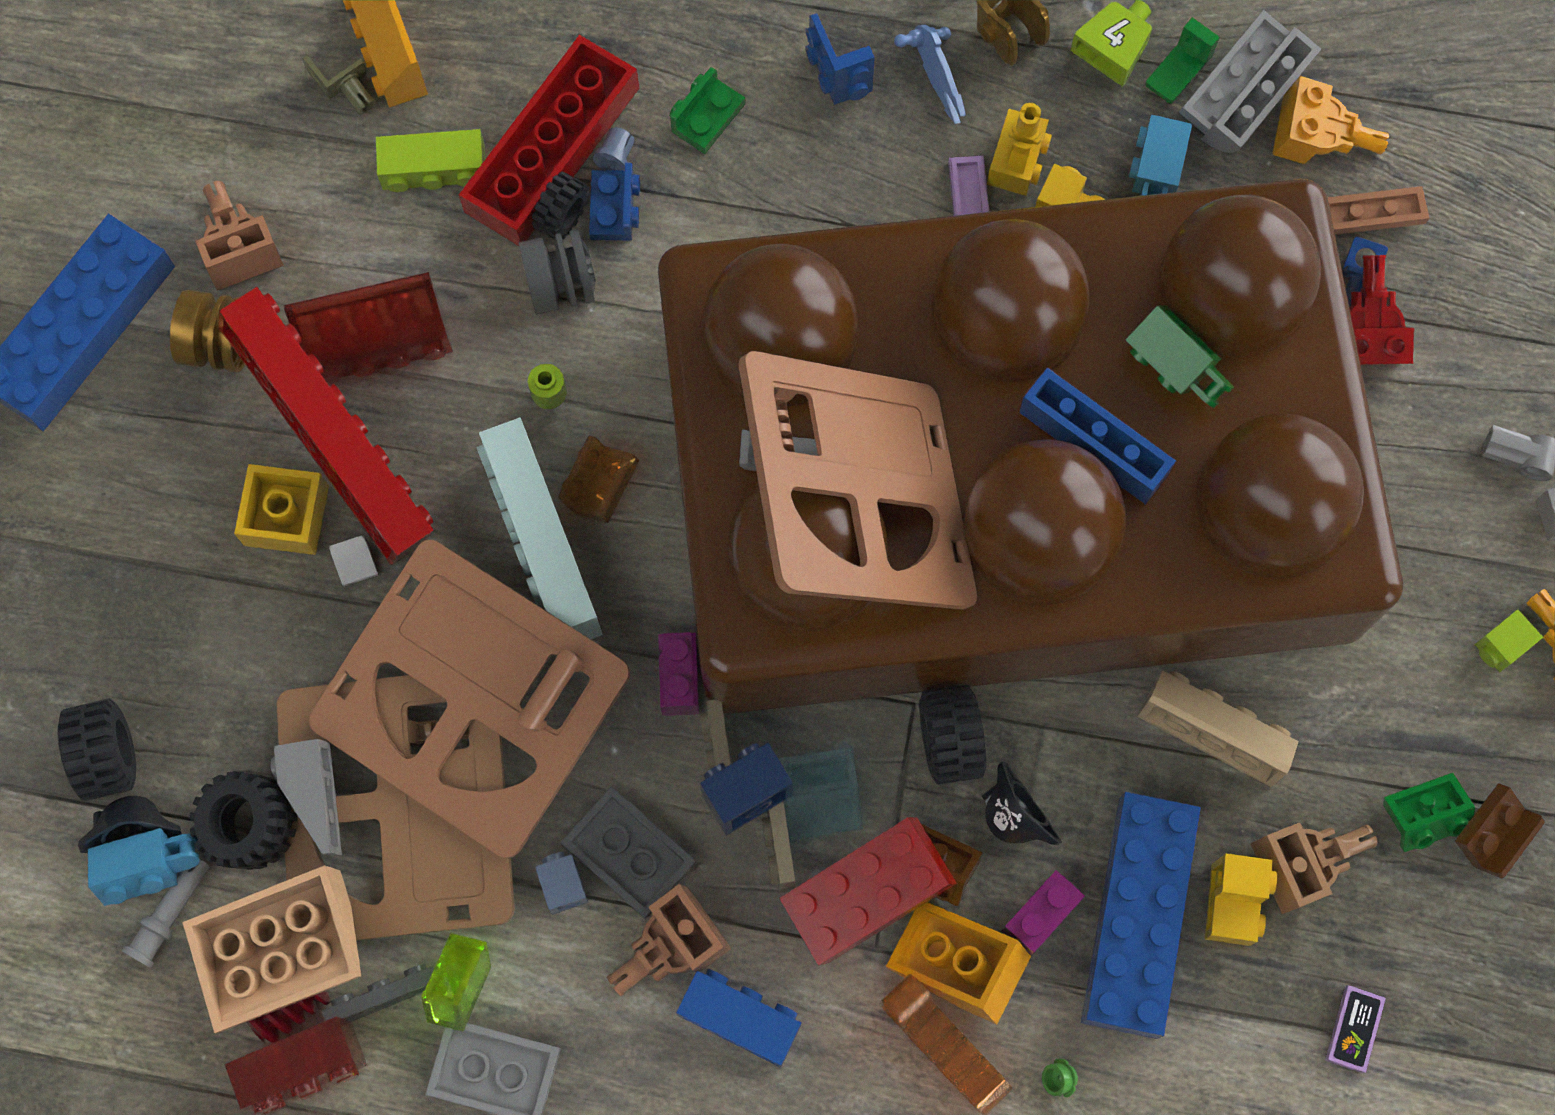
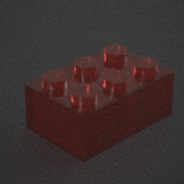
(296, 1066)

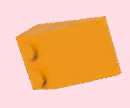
(960, 960)

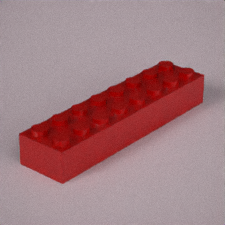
(324, 424)

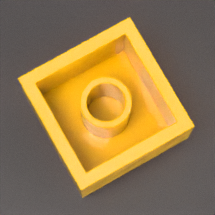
(281, 509)

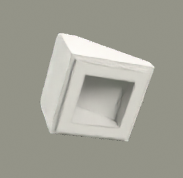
(353, 560)

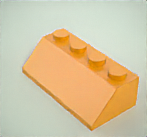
(387, 50)

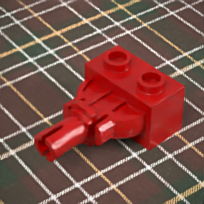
(1378, 320)

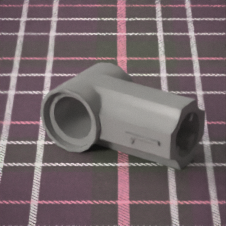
(1531, 454)

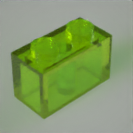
(456, 982)

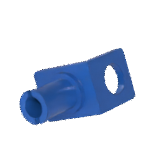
(1351, 268)

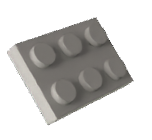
(493, 1071)

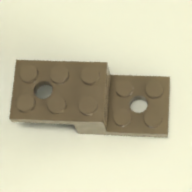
(773, 821)

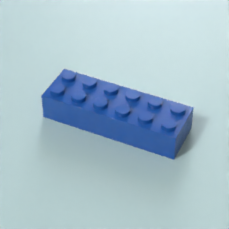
(78, 320)
(1141, 915)

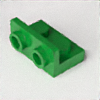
(705, 111)
(1430, 811)

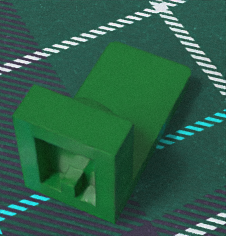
(1184, 61)

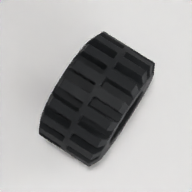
(952, 734)
(96, 749)
(216, 817)

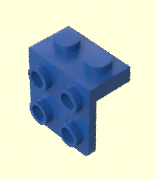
(841, 76)

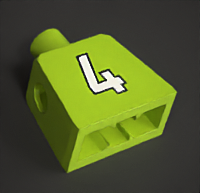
(1114, 39)

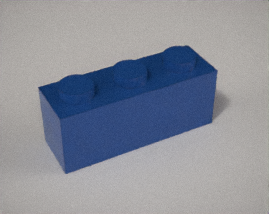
(740, 1017)

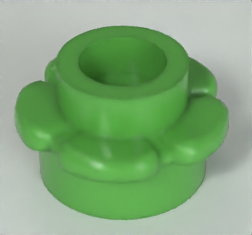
(1060, 1078)

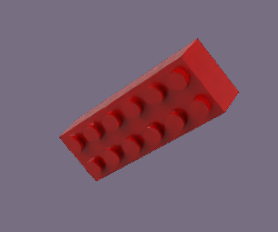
(549, 137)

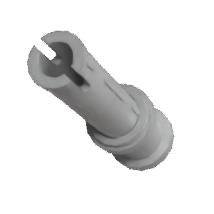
(157, 927)

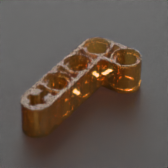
(945, 1045)

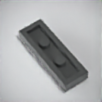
(380, 995)

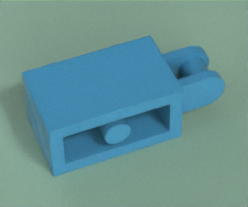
(1161, 156)
(139, 865)

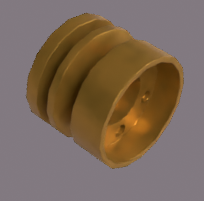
(197, 335)

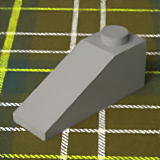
(307, 781)

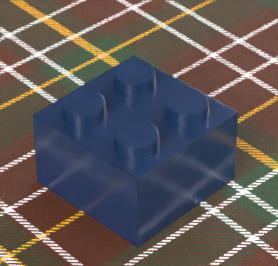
(746, 787)

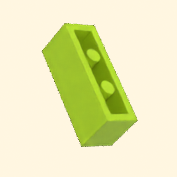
(428, 159)

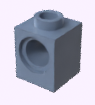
(561, 882)

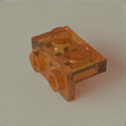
(597, 480)

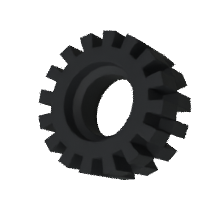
(560, 205)

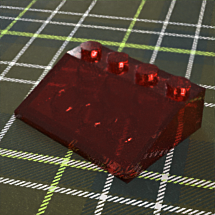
(372, 327)

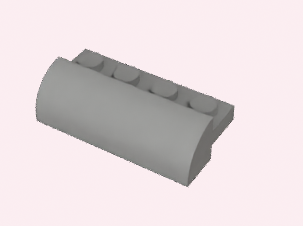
(1248, 83)

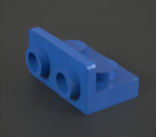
(612, 204)

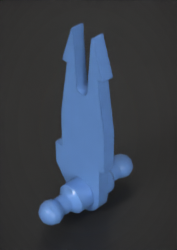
(935, 64)

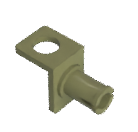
(344, 82)

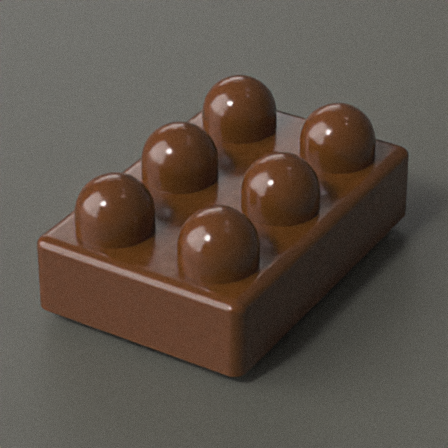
(1248, 547)

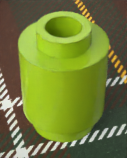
(547, 386)

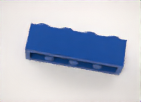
(1079, 420)

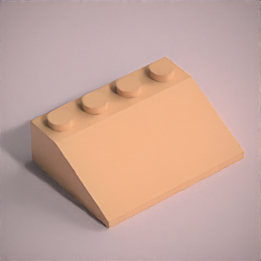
(274, 947)

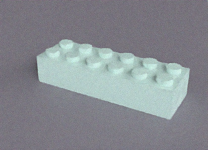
(535, 523)

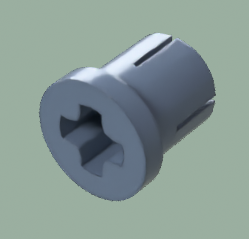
(614, 150)

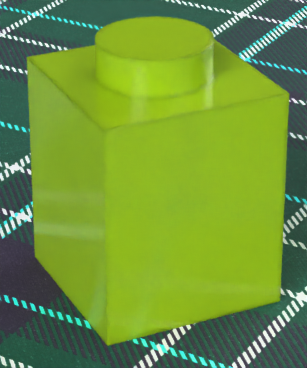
(1508, 641)

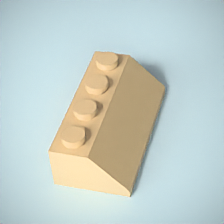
(1218, 728)

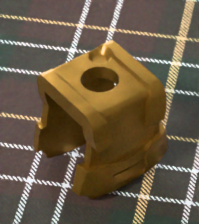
(999, 33)

